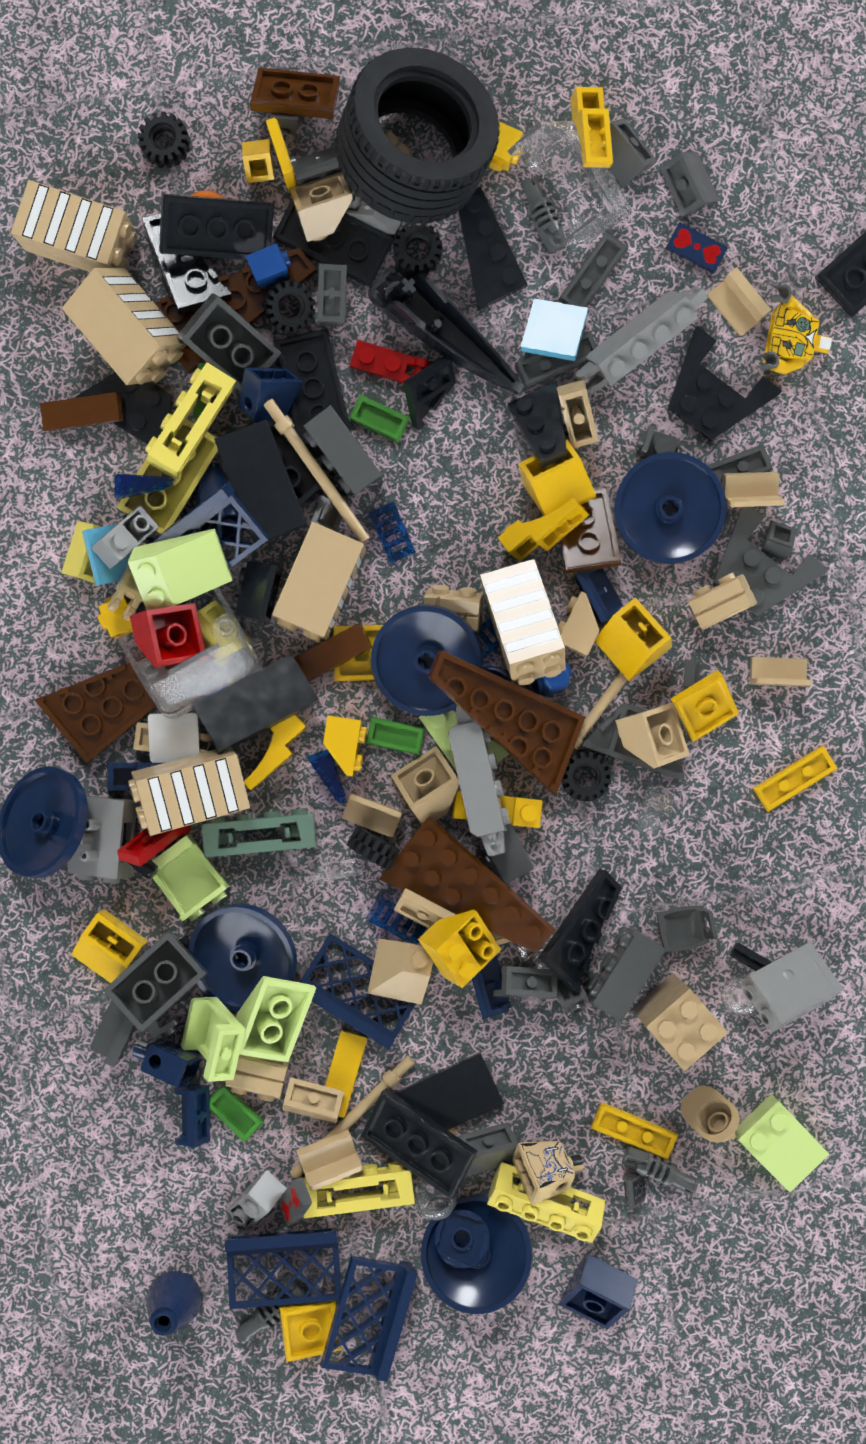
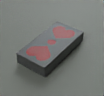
(295, 1202)

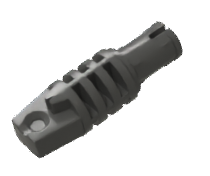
(543, 215)
(658, 1170)
(264, 1317)

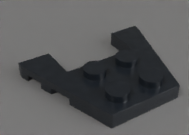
(706, 400)

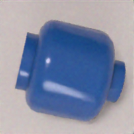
(552, 685)

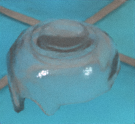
(734, 998)
(432, 1203)

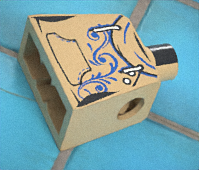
(545, 1169)

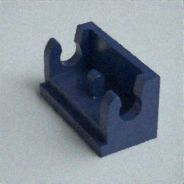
(600, 593)
(484, 984)
(194, 1115)

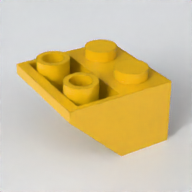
(557, 482)
(633, 639)
(343, 742)
(108, 946)
(460, 946)

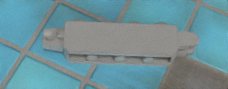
(641, 338)
(478, 783)

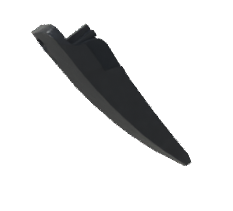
(440, 324)

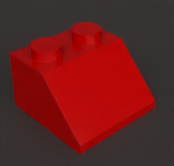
(168, 634)

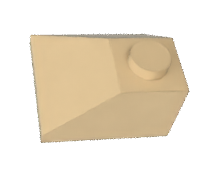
(321, 205)
(654, 735)
(427, 785)
(400, 971)

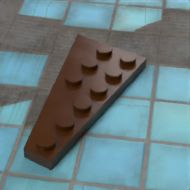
(245, 300)
(99, 709)
(522, 722)
(453, 878)

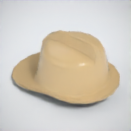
(710, 1114)

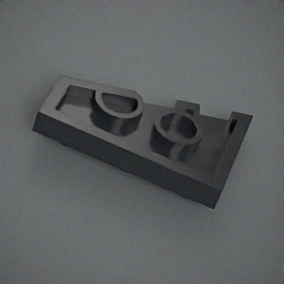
(541, 423)

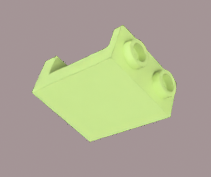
(189, 878)
(215, 1035)

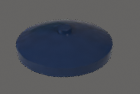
(670, 508)
(406, 652)
(42, 822)
(239, 948)
(496, 1277)

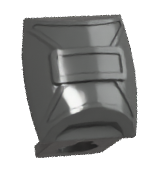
(686, 928)

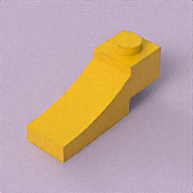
(592, 126)
(525, 537)
(278, 750)
(522, 811)

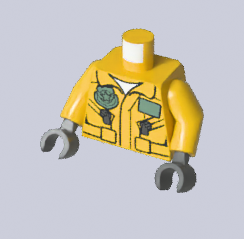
(791, 335)

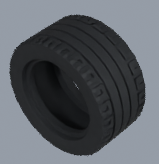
(437, 91)

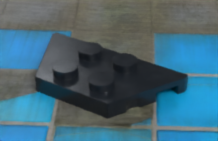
(142, 405)

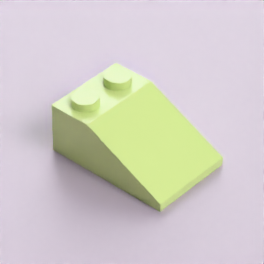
(179, 568)
(274, 1018)
(780, 1143)

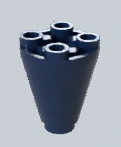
(209, 483)
(172, 1302)

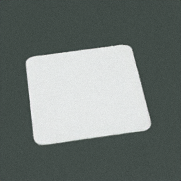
(172, 737)

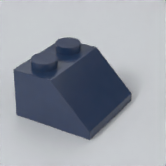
(599, 1292)

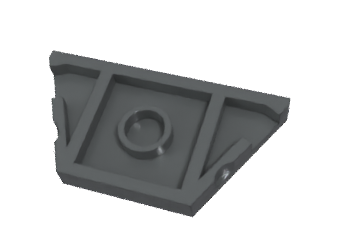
(608, 742)

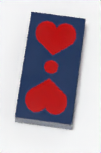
(696, 247)

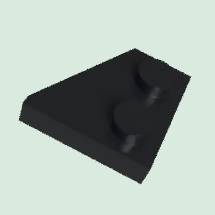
(427, 389)

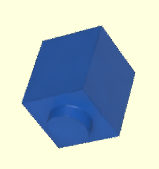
(269, 265)

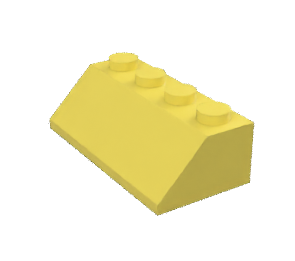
(167, 504)

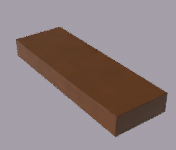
(81, 411)
(334, 652)

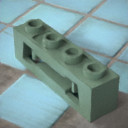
(214, 837)

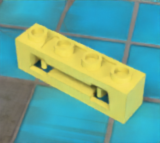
(214, 383)
(395, 1178)
(553, 1212)

